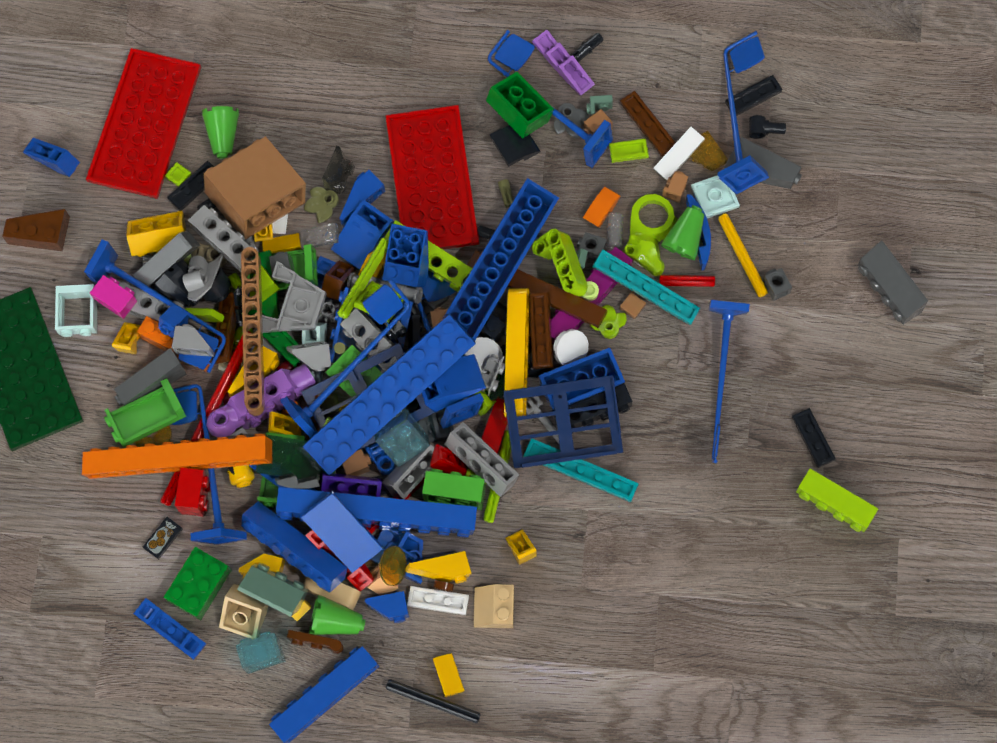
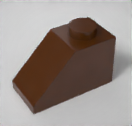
(336, 279)

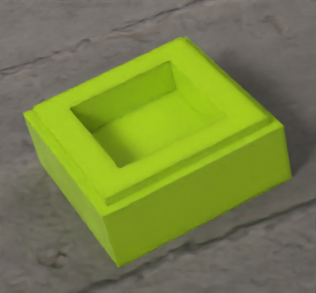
(178, 174)

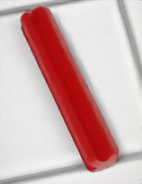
(687, 280)

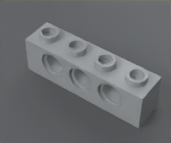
(203, 218)
(142, 297)
(352, 326)
(481, 459)

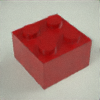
(192, 492)

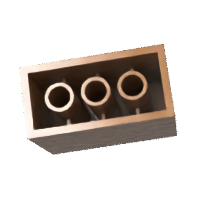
(254, 187)

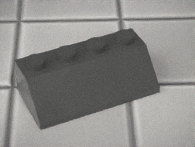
(892, 283)

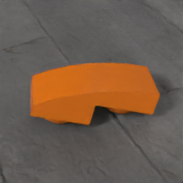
(601, 206)

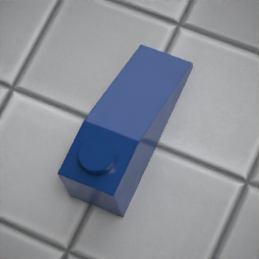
(52, 156)
(366, 188)

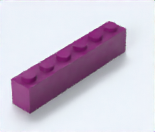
(564, 321)

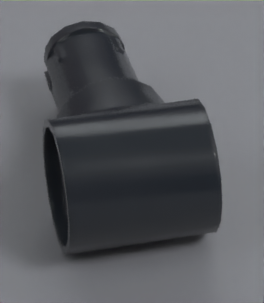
(760, 127)

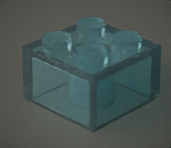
(402, 438)
(260, 652)

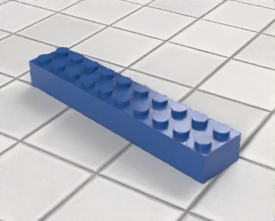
(501, 257)
(389, 394)
(386, 512)

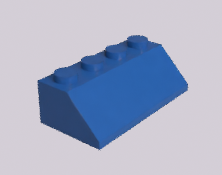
(592, 366)

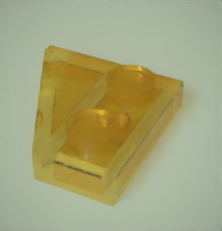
(709, 153)

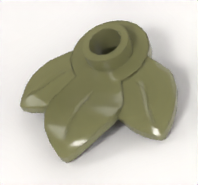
(319, 204)

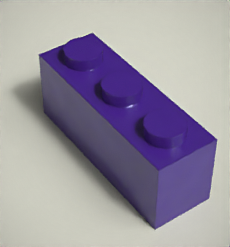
(351, 484)

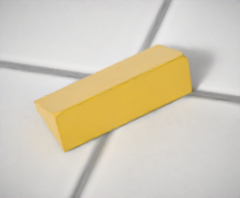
(283, 243)
(448, 675)

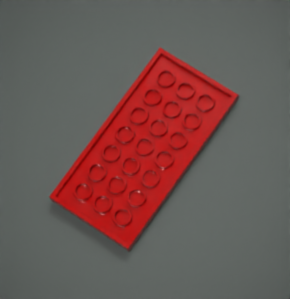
(143, 123)
(433, 175)

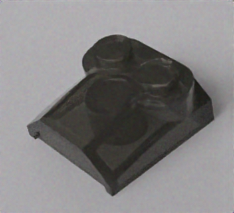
(338, 172)

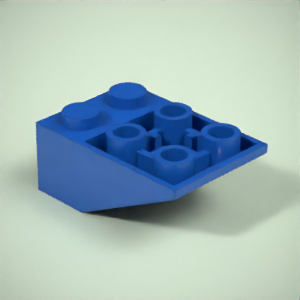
(362, 234)
(407, 256)
(455, 384)

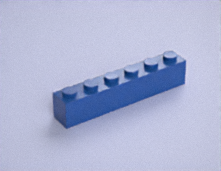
(293, 547)
(323, 695)

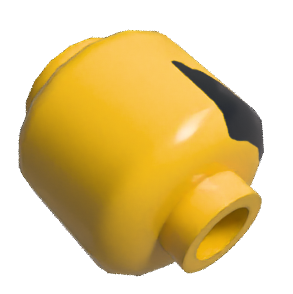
(240, 476)

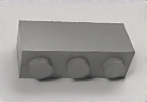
(408, 476)

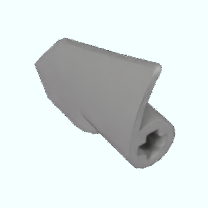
(200, 276)

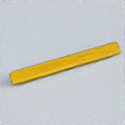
(742, 255)

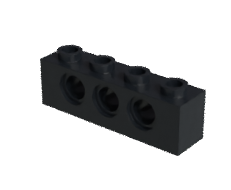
(586, 418)

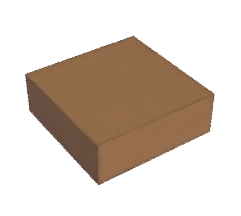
(632, 305)

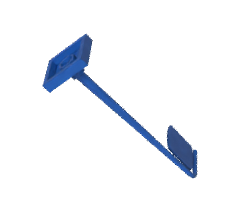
(514, 54)
(745, 171)
(104, 263)
(381, 307)
(728, 311)
(464, 408)
(217, 534)

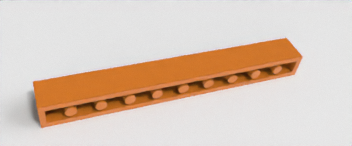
(172, 457)

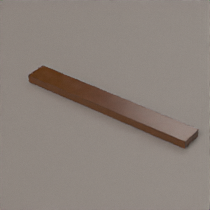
(558, 297)

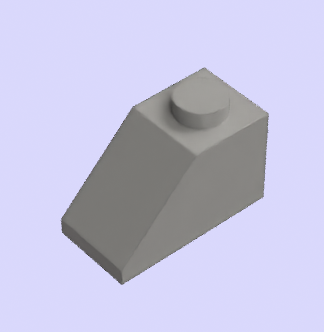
(190, 342)
(313, 355)

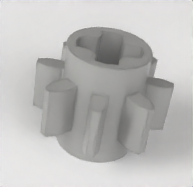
(332, 308)

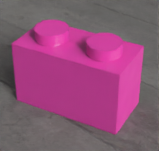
(113, 296)

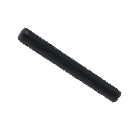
(433, 701)

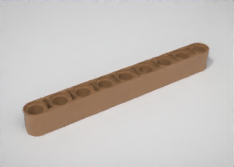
(256, 338)

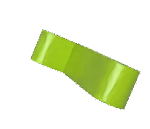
(559, 247)

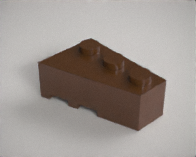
(38, 230)

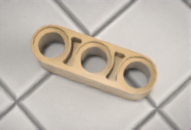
(341, 594)

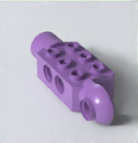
(276, 386)

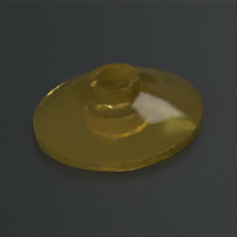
(392, 566)

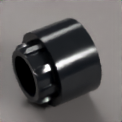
(220, 288)

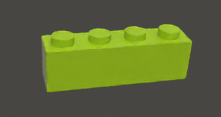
(836, 500)

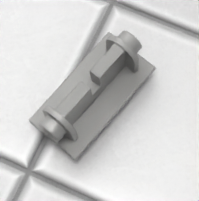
(495, 367)

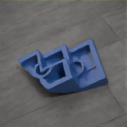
(410, 544)

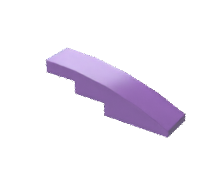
(563, 63)

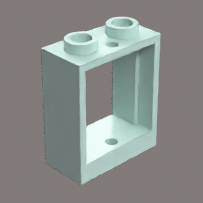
(74, 292)

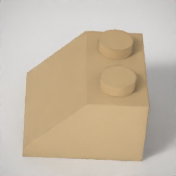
(494, 606)
(242, 613)

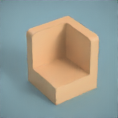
(378, 585)

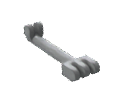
(535, 408)

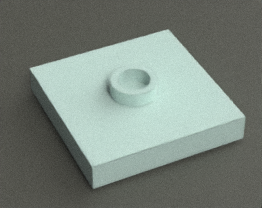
(714, 196)

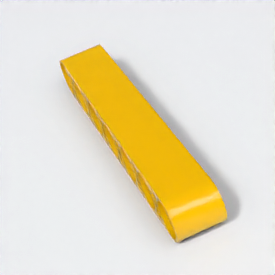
(517, 345)

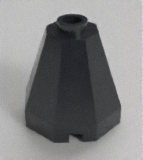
(172, 284)

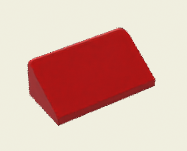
(447, 461)

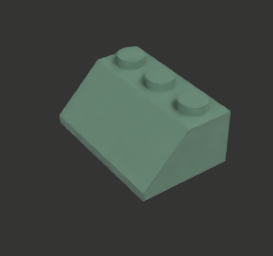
(273, 589)

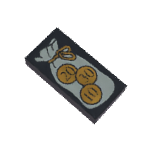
(162, 538)

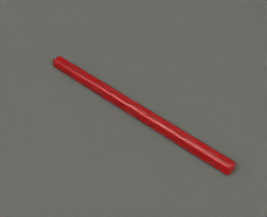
(213, 404)

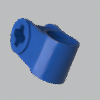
(379, 457)

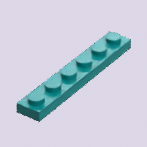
(646, 287)
(587, 472)

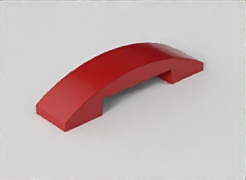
(495, 426)
(359, 578)

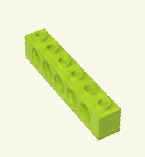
(448, 262)

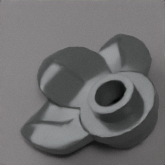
(577, 116)

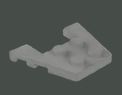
(301, 304)

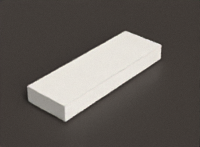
(679, 153)
(438, 600)

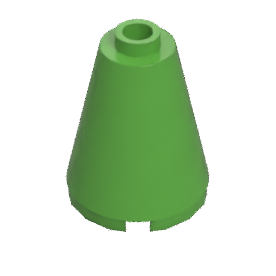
(221, 129)
(685, 233)
(334, 618)

